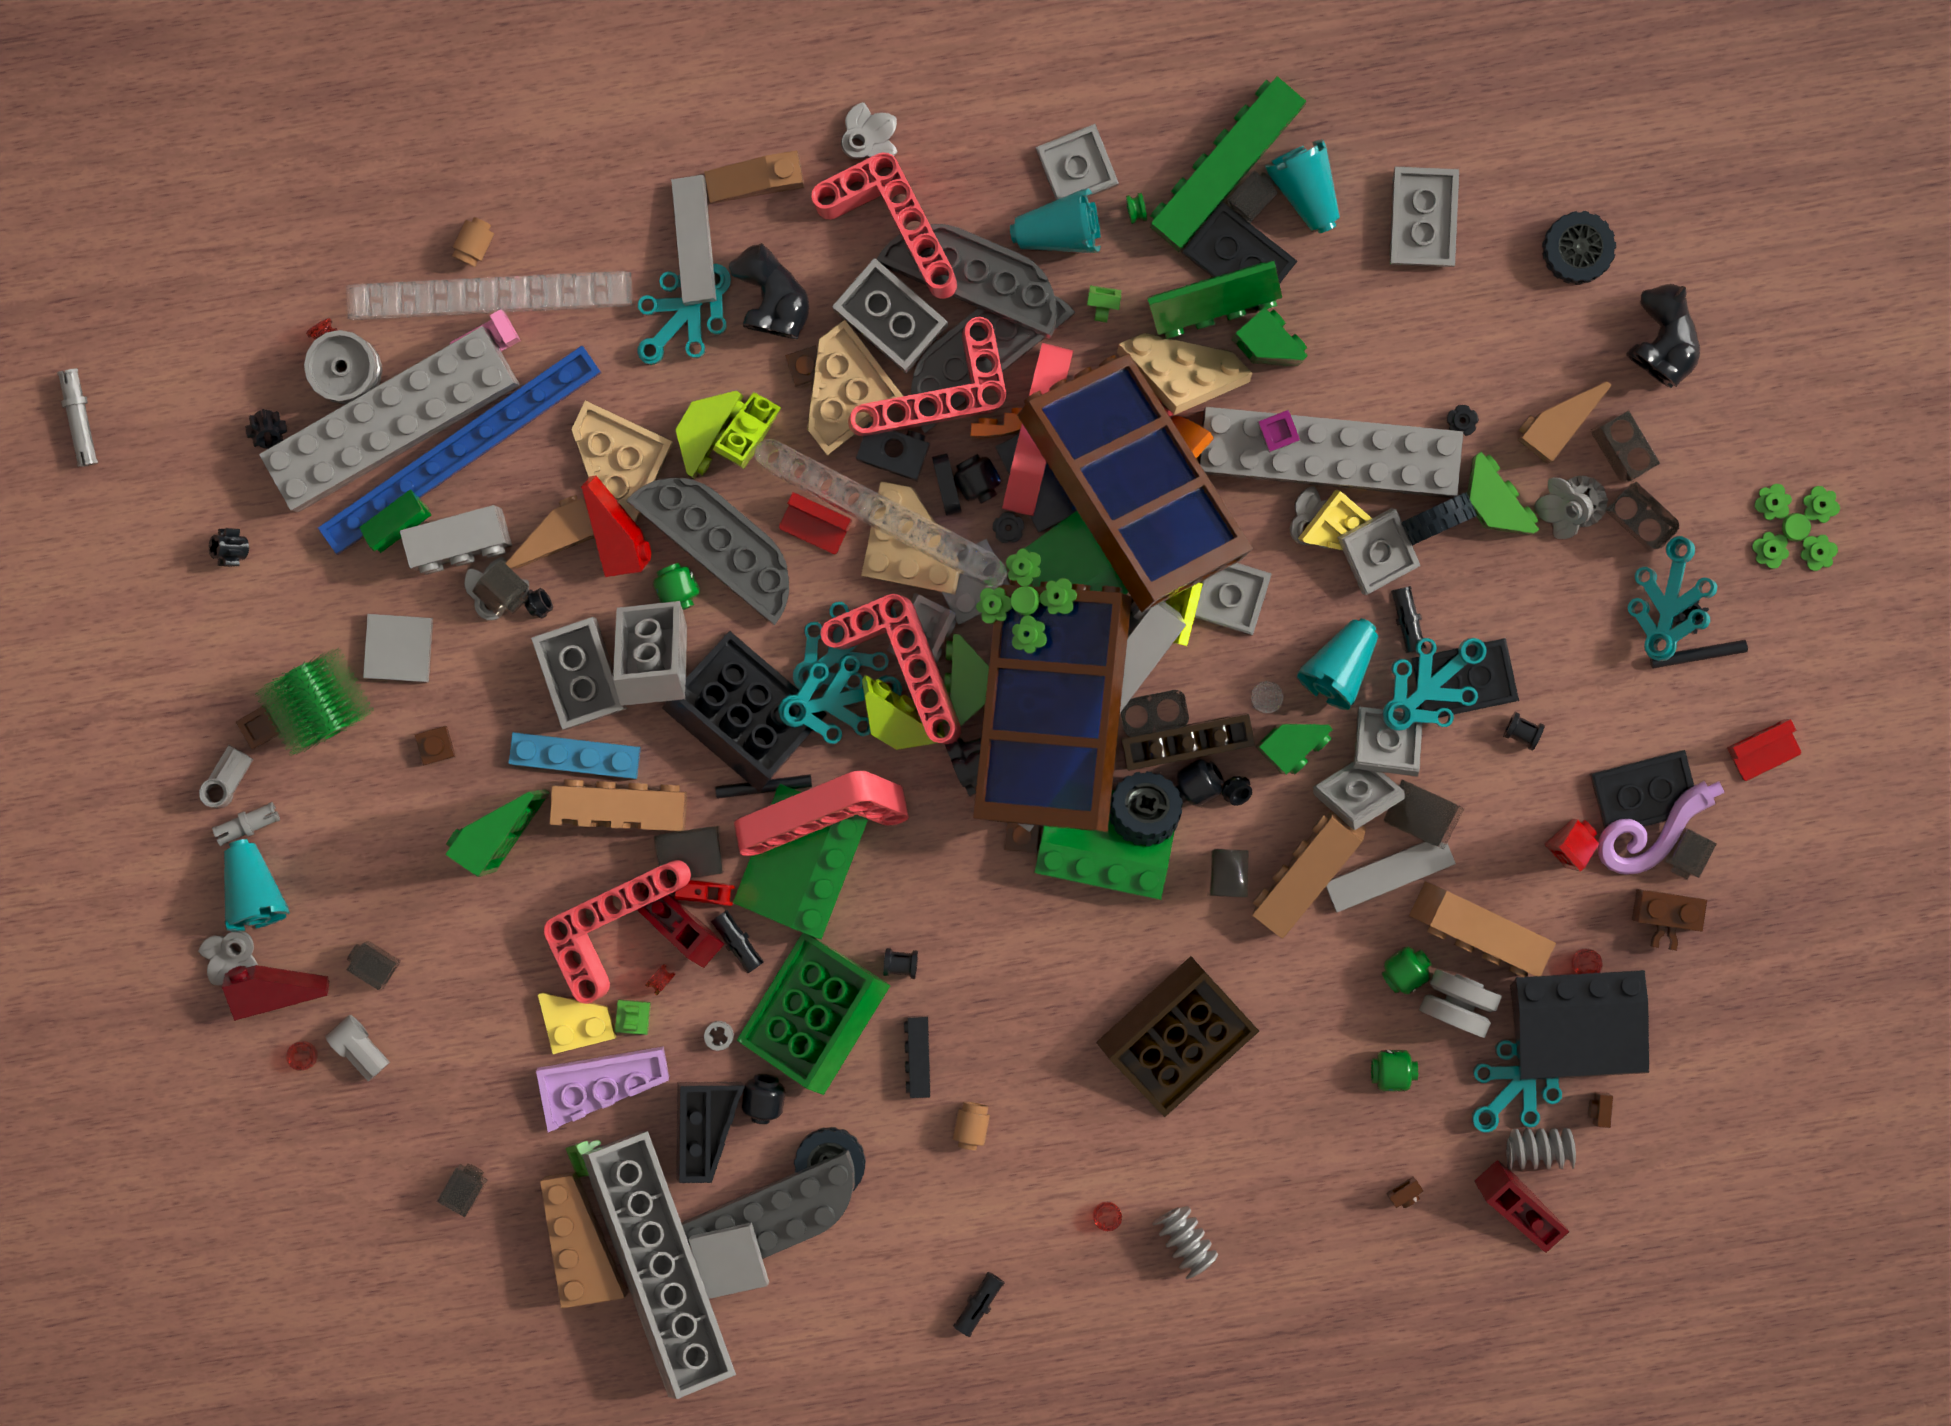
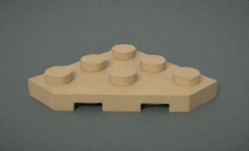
(1184, 372)
(842, 380)
(618, 452)
(899, 563)

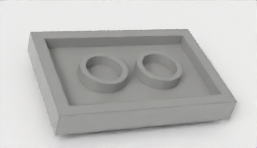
(1424, 216)

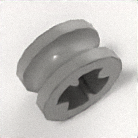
(709, 1038)

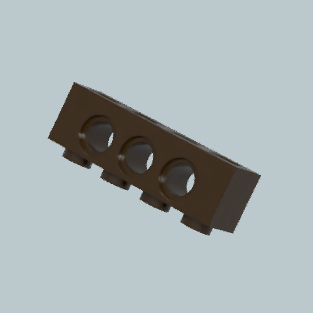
(1188, 741)

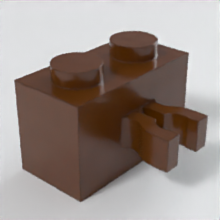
(1668, 911)

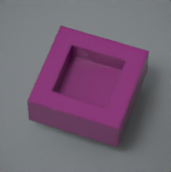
(1278, 431)

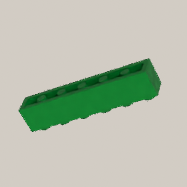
(1227, 164)

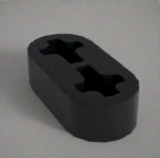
(946, 484)

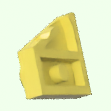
(1333, 520)
(575, 1023)

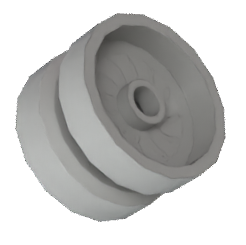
(332, 352)
(1460, 1002)

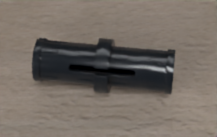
(1408, 618)
(737, 941)
(978, 1304)

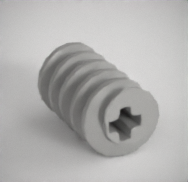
(1541, 1148)
(1187, 1240)

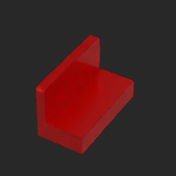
(815, 523)
(1765, 749)

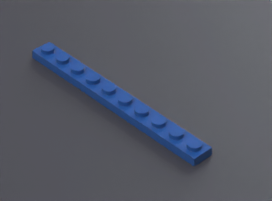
(465, 445)

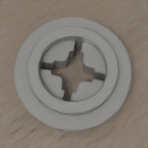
(1596, 494)

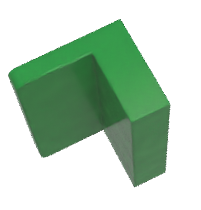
(401, 514)

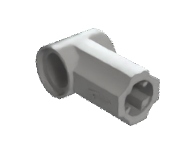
(228, 775)
(352, 1041)

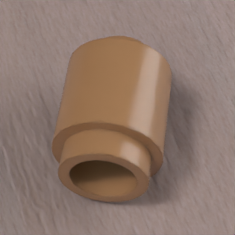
(472, 241)
(971, 1125)

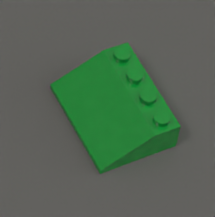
(1215, 297)
(1073, 554)
(488, 840)
(1104, 860)
(803, 877)
(813, 1013)

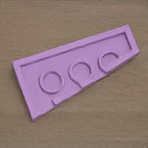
(595, 1083)

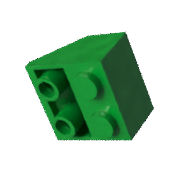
(1268, 343)
(1290, 743)

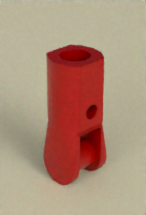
(699, 891)

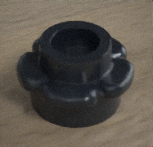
(1470, 416)
(1014, 534)
(538, 603)
(1237, 790)

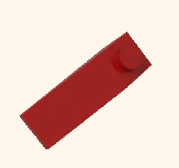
(615, 532)
(1574, 844)

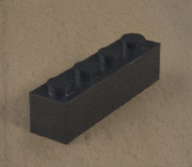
(919, 1062)

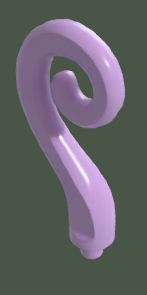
(1687, 805)

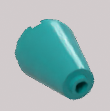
(1308, 185)
(1062, 225)
(1341, 664)
(250, 889)

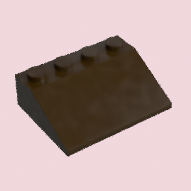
(1177, 1036)

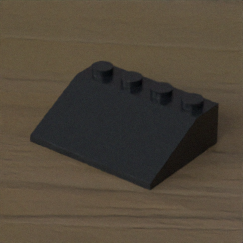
(735, 713)
(1581, 1025)

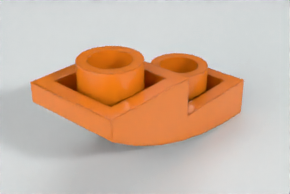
(989, 429)
(1193, 434)

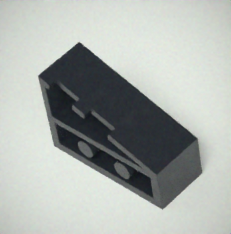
(703, 1123)

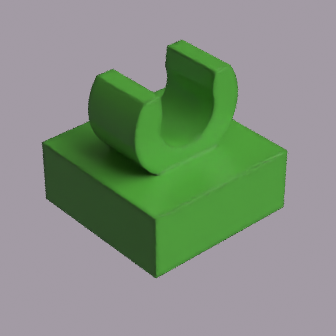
(1103, 299)
(632, 1016)
(574, 1153)

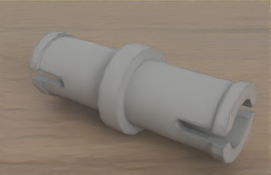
(246, 824)

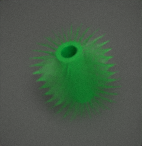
(314, 702)

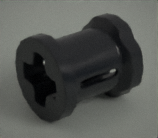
(1524, 731)
(900, 963)

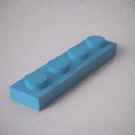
(574, 755)

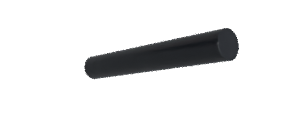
(1703, 653)
(745, 788)

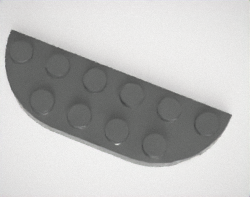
(985, 277)
(946, 364)
(718, 540)
(787, 1208)

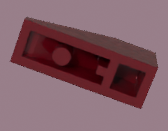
(681, 928)
(265, 989)
(1520, 1206)

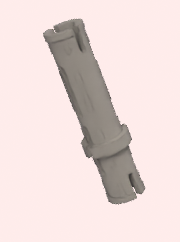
(77, 417)

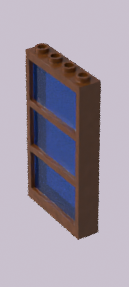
(1134, 480)
(1054, 715)

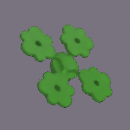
(1796, 527)
(1026, 601)

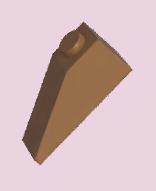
(755, 177)
(1554, 427)
(558, 531)

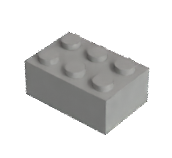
(890, 315)
(456, 539)
(650, 653)
(578, 673)

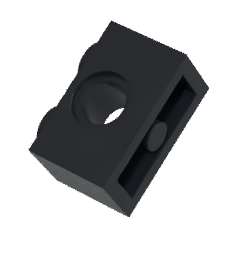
(907, 464)

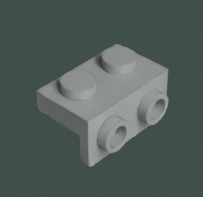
(936, 623)

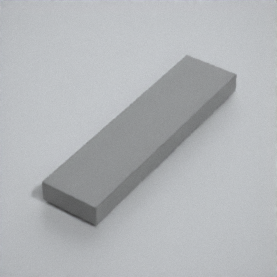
(693, 240)
(1388, 874)

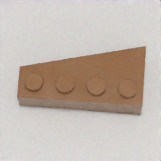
(618, 806)
(1307, 874)
(1483, 930)
(580, 1254)

